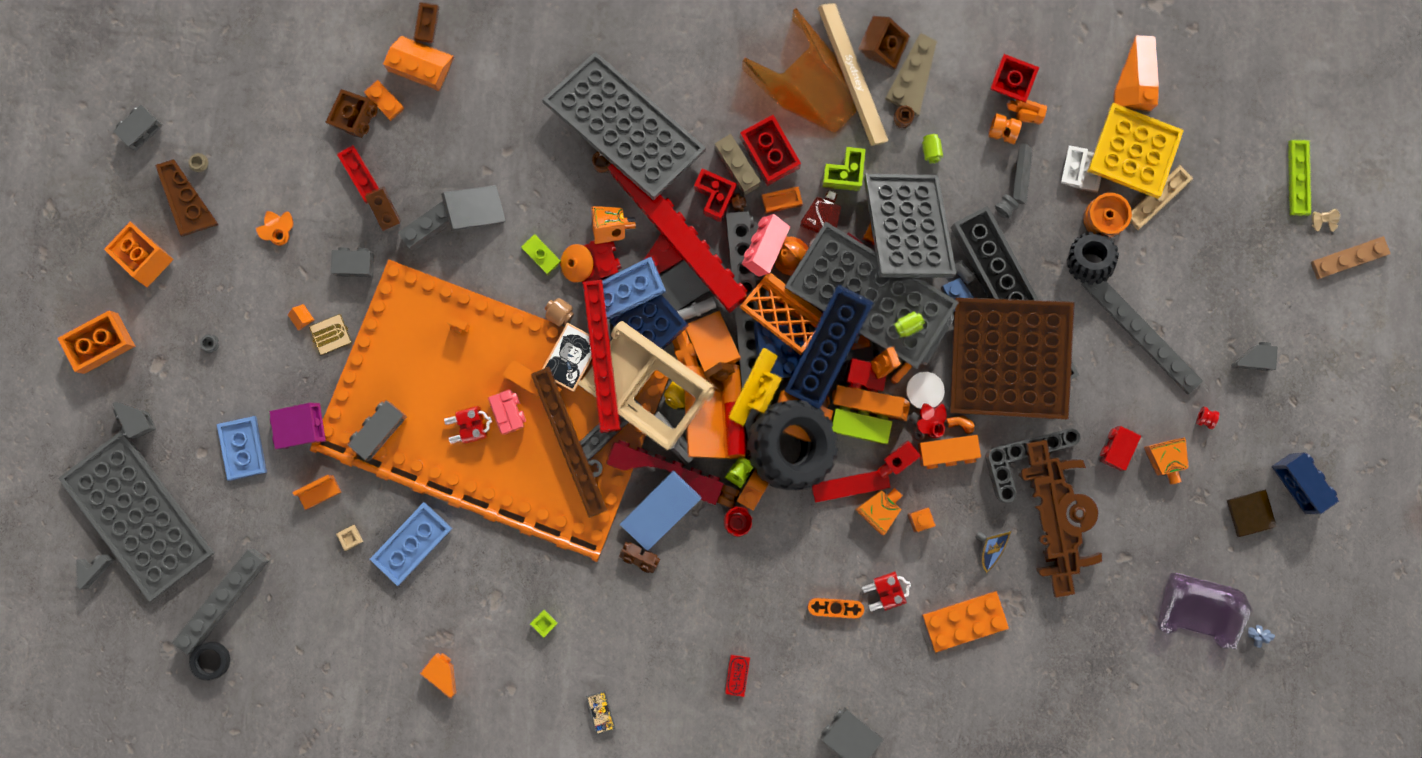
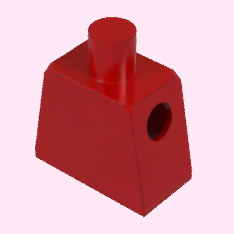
(907, 456)

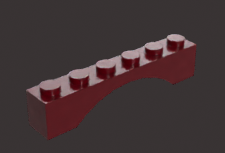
(627, 458)

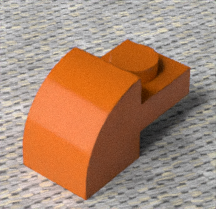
(752, 491)

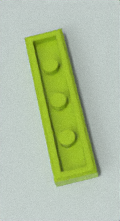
(1299, 177)

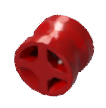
(1207, 418)

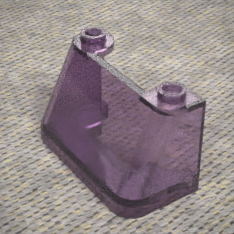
(1204, 609)

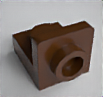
(717, 374)

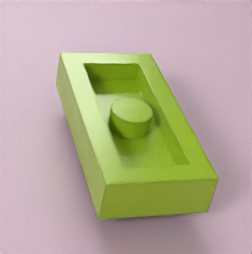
(541, 254)

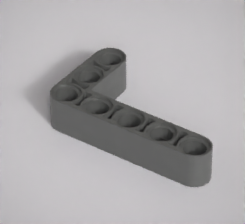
(1005, 457)

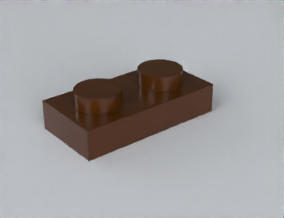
(426, 22)

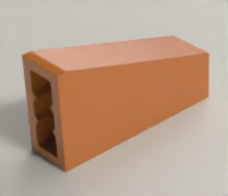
(872, 402)

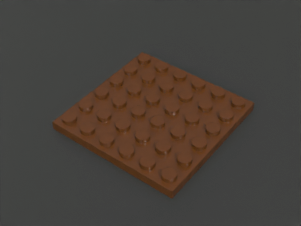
(1012, 357)

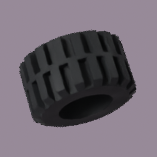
(1095, 245)

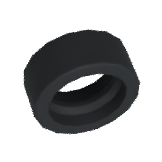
(194, 661)

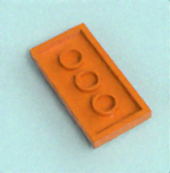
(965, 621)

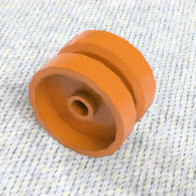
(1108, 204)

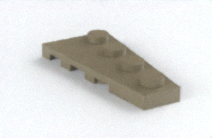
(913, 77)

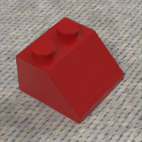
(1014, 78)

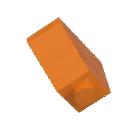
(441, 674)

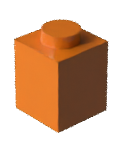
(921, 519)

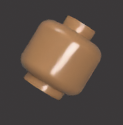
(559, 312)

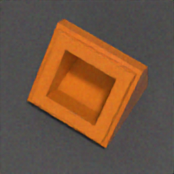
(300, 316)

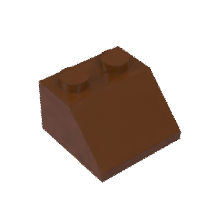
(884, 41)

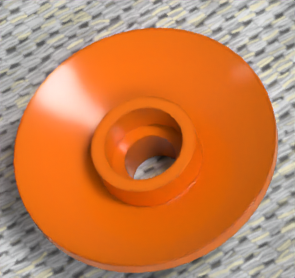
(582, 263)

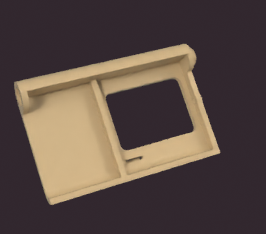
(633, 363)

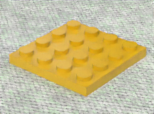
(1135, 150)

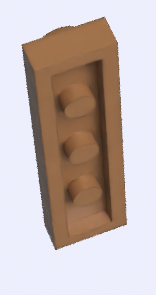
(1350, 257)

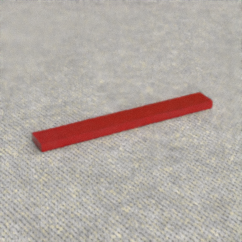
(601, 356)

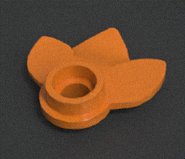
(276, 225)

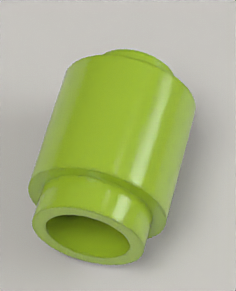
(932, 148)
(909, 324)

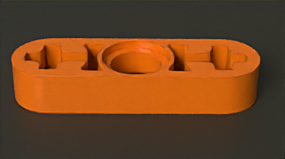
(821, 601)

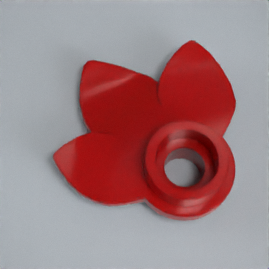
(932, 420)

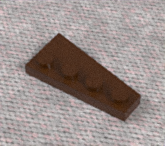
(186, 205)

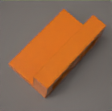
(318, 491)

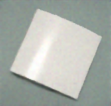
(1076, 170)

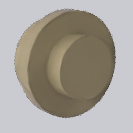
(198, 162)

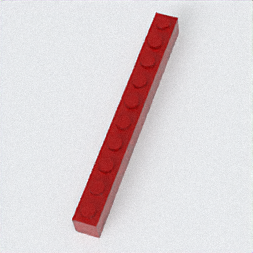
(686, 243)

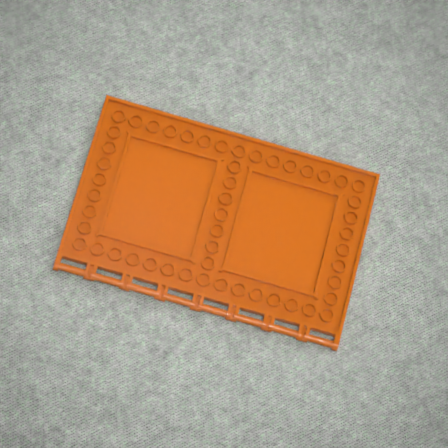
(431, 372)

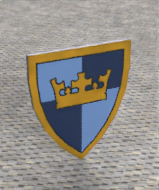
(992, 548)

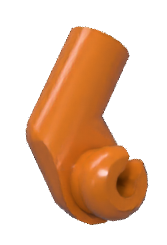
(962, 421)

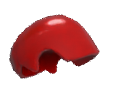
(737, 521)

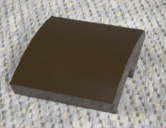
(1251, 513)

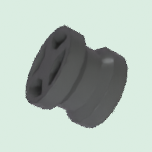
(1006, 206)

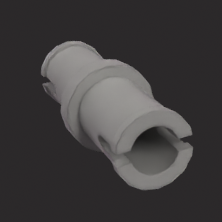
(697, 309)

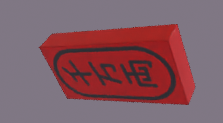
(737, 675)

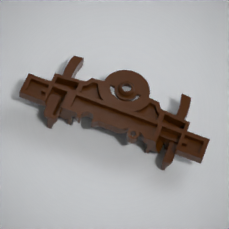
(1061, 535)

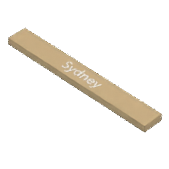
(852, 74)

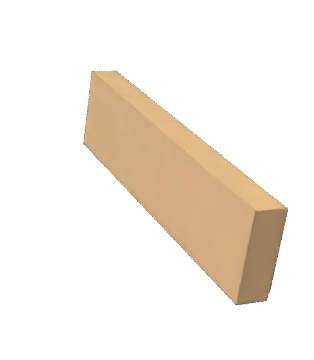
(1150, 206)

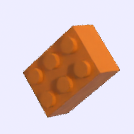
(96, 342)

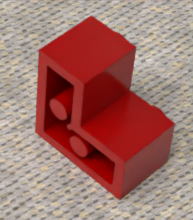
(719, 192)
(861, 376)

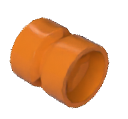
(998, 127)

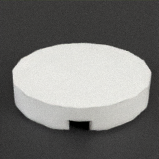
(925, 388)

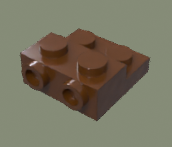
(352, 113)

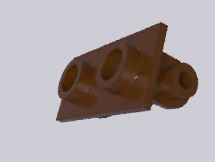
(631, 554)

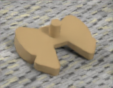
(1332, 218)

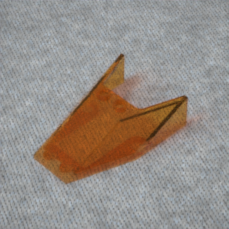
(811, 85)

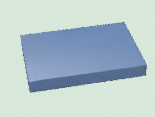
(241, 448)

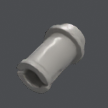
(964, 272)

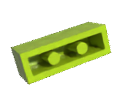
(861, 425)

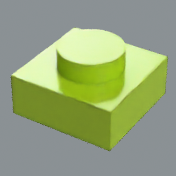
(543, 623)

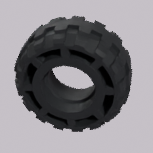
(815, 456)

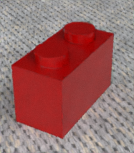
(1119, 448)

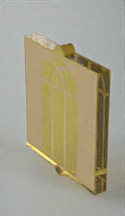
(330, 334)

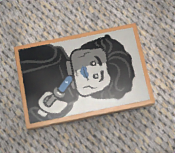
(570, 357)

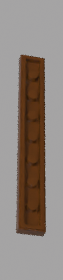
(569, 442)

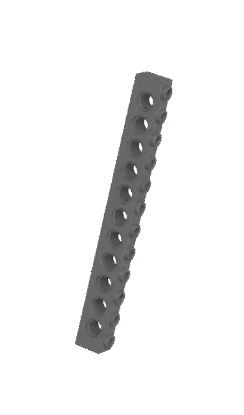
(734, 222)

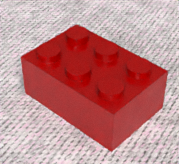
(770, 150)

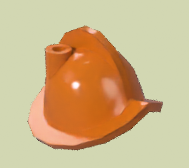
(790, 255)

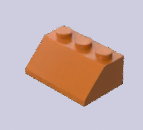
(418, 62)

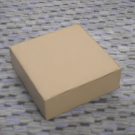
(349, 537)

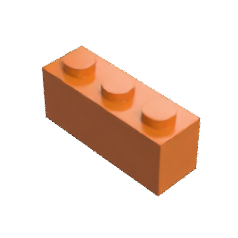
(949, 451)

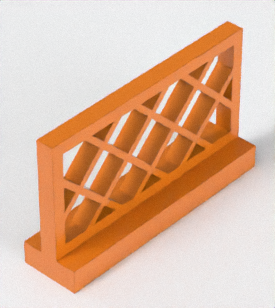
(795, 303)

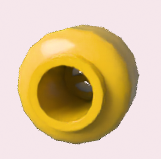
(674, 396)

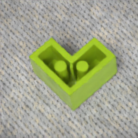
(846, 176)

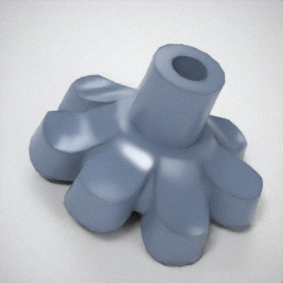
(1260, 636)

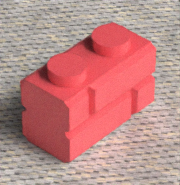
(506, 412)

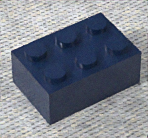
(1305, 483)

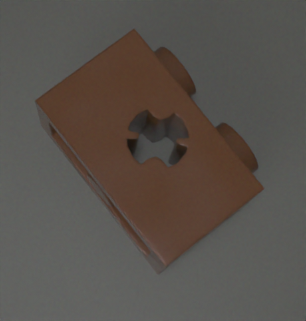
(383, 208)

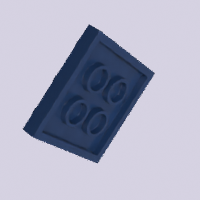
(654, 320)
(787, 358)

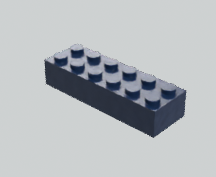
(829, 346)

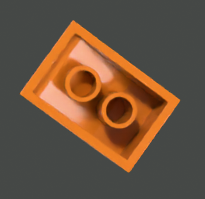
(138, 254)

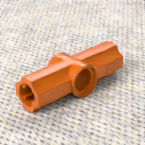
(684, 350)

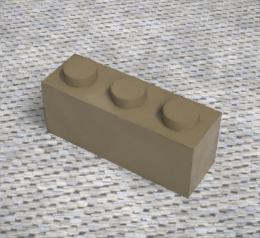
(737, 164)

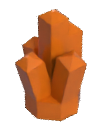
(1029, 111)

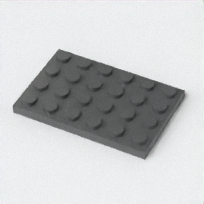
(909, 226)

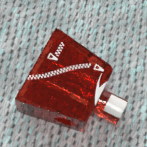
(822, 211)

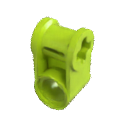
(739, 472)

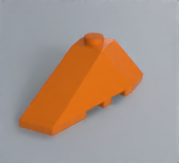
(1139, 78)

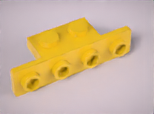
(757, 389)

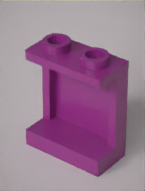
(297, 425)

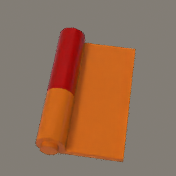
(711, 430)

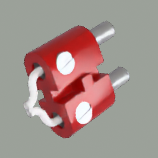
(470, 424)
(889, 591)

